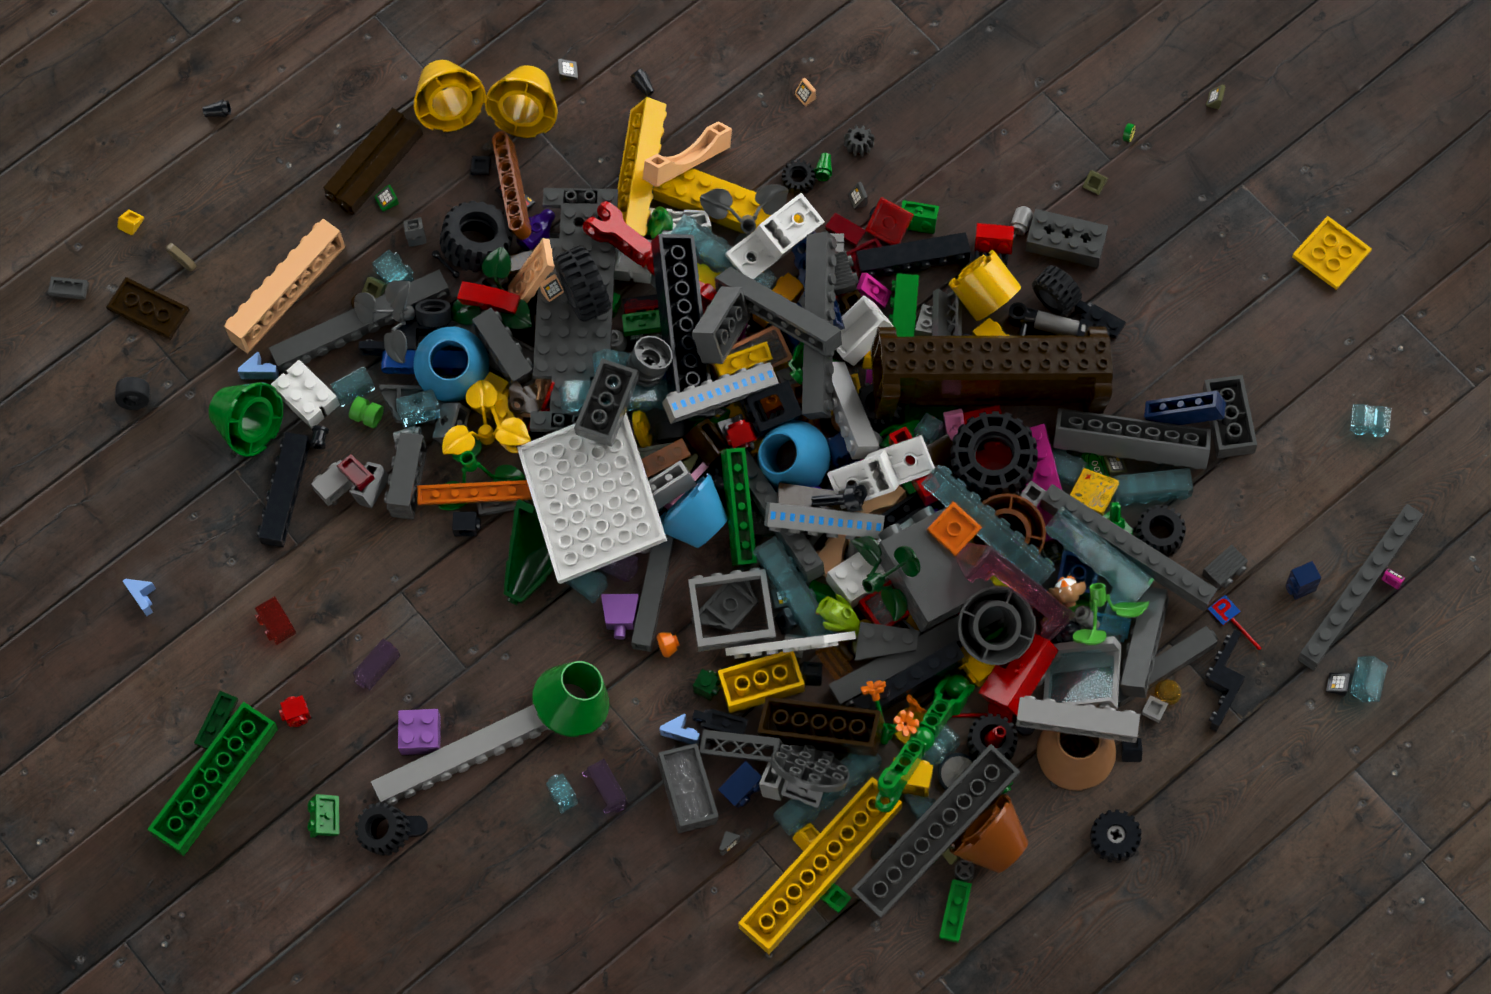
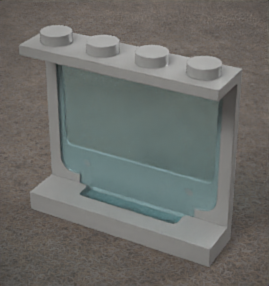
(1085, 674)

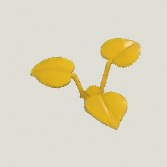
(511, 433)

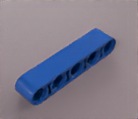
(443, 363)

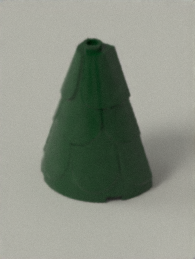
(528, 555)

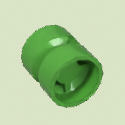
(364, 411)

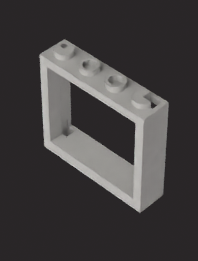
(732, 640)

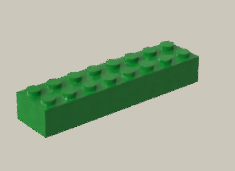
(213, 778)

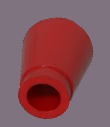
(995, 737)

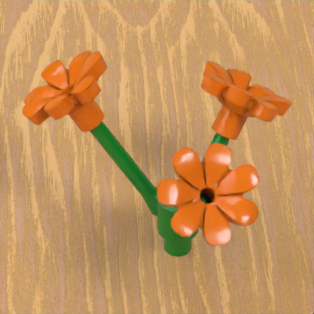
(902, 723)

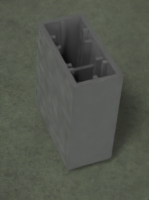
(941, 585)

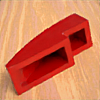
(488, 297)

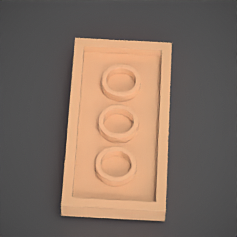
(533, 271)

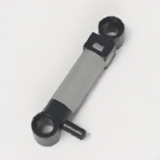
(1047, 322)

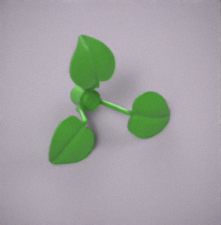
(1097, 599)

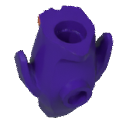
(540, 229)

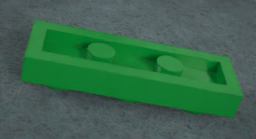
(955, 911)

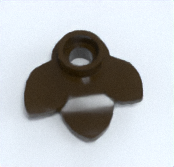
(525, 397)

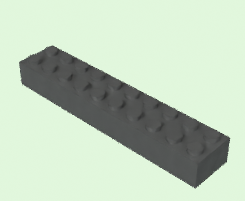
(936, 831)

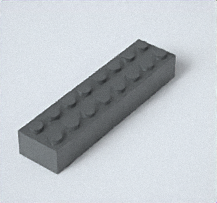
(1132, 438)

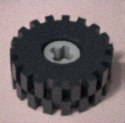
(1103, 840)

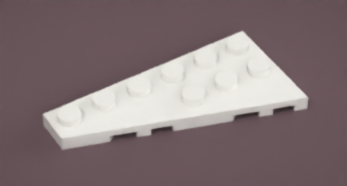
(790, 645)

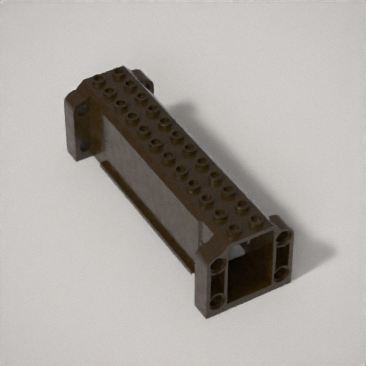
(991, 370)

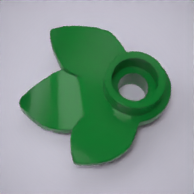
(659, 221)

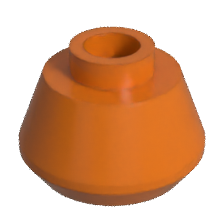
(667, 643)

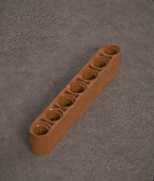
(511, 185)

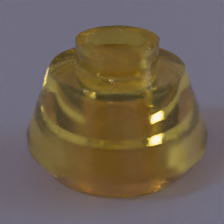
(1168, 691)

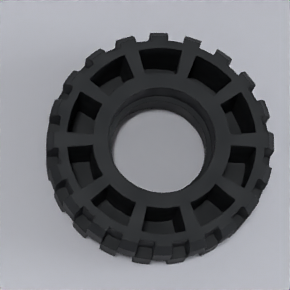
(994, 428)

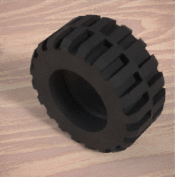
(473, 217)
(582, 283)

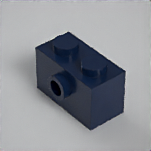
(1303, 580)
(741, 785)

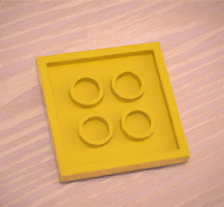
(1332, 253)

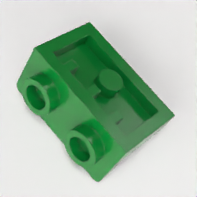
(924, 216)
(641, 323)
(323, 815)

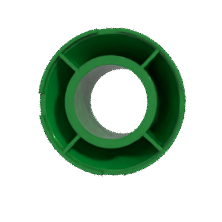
(247, 416)
(562, 710)

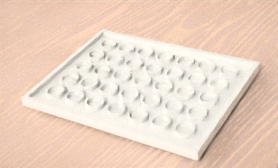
(590, 499)

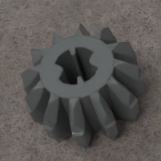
(855, 146)

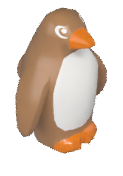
(1068, 590)

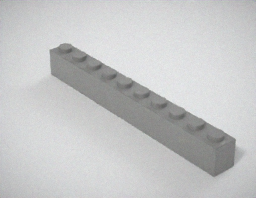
(458, 756)

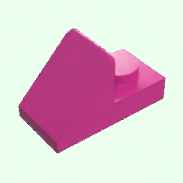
(873, 290)

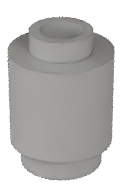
(1021, 220)

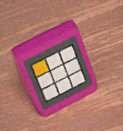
(1393, 578)

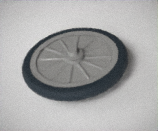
(952, 768)

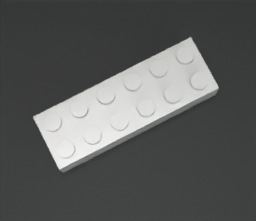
(848, 576)

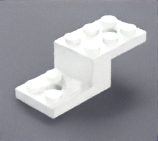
(775, 237)
(885, 468)

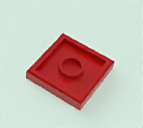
(889, 222)

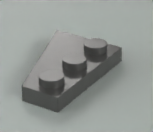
(884, 640)

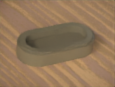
(181, 257)

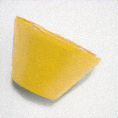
(522, 102)
(451, 107)

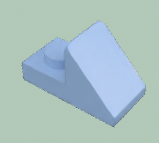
(254, 370)
(139, 591)
(674, 730)

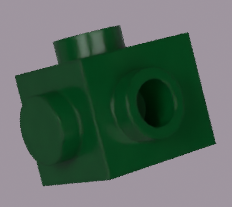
(707, 684)

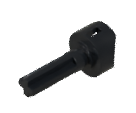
(852, 498)

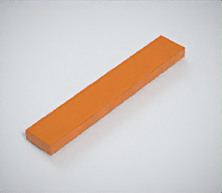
(473, 492)

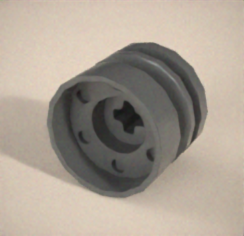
(651, 359)

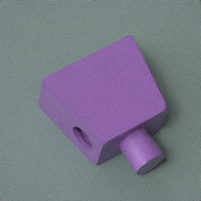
(620, 612)

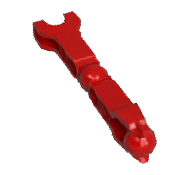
(630, 242)

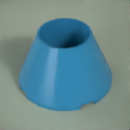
(450, 389)
(811, 458)
(695, 514)

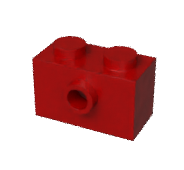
(994, 238)

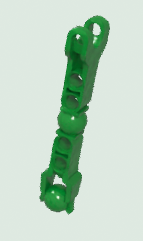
(898, 774)

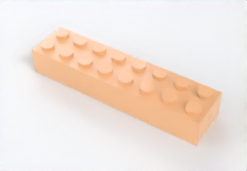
(284, 285)

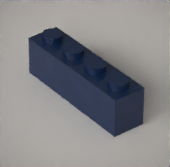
(1186, 408)

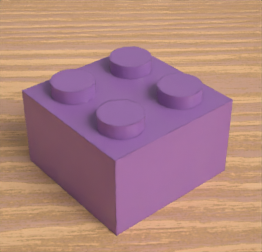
(419, 731)

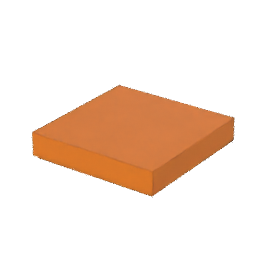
(954, 528)

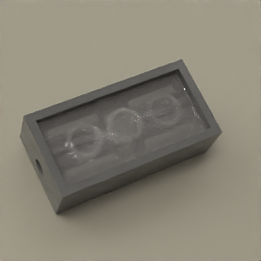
(687, 788)

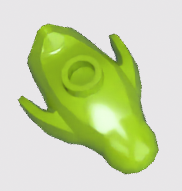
(838, 615)

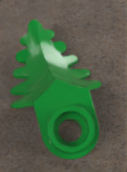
(797, 363)

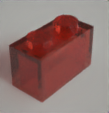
(275, 620)

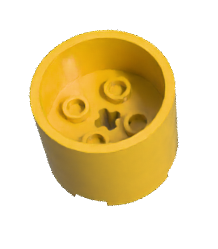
(985, 285)

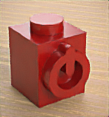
(741, 434)
(294, 711)

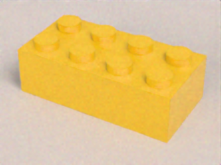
(753, 681)

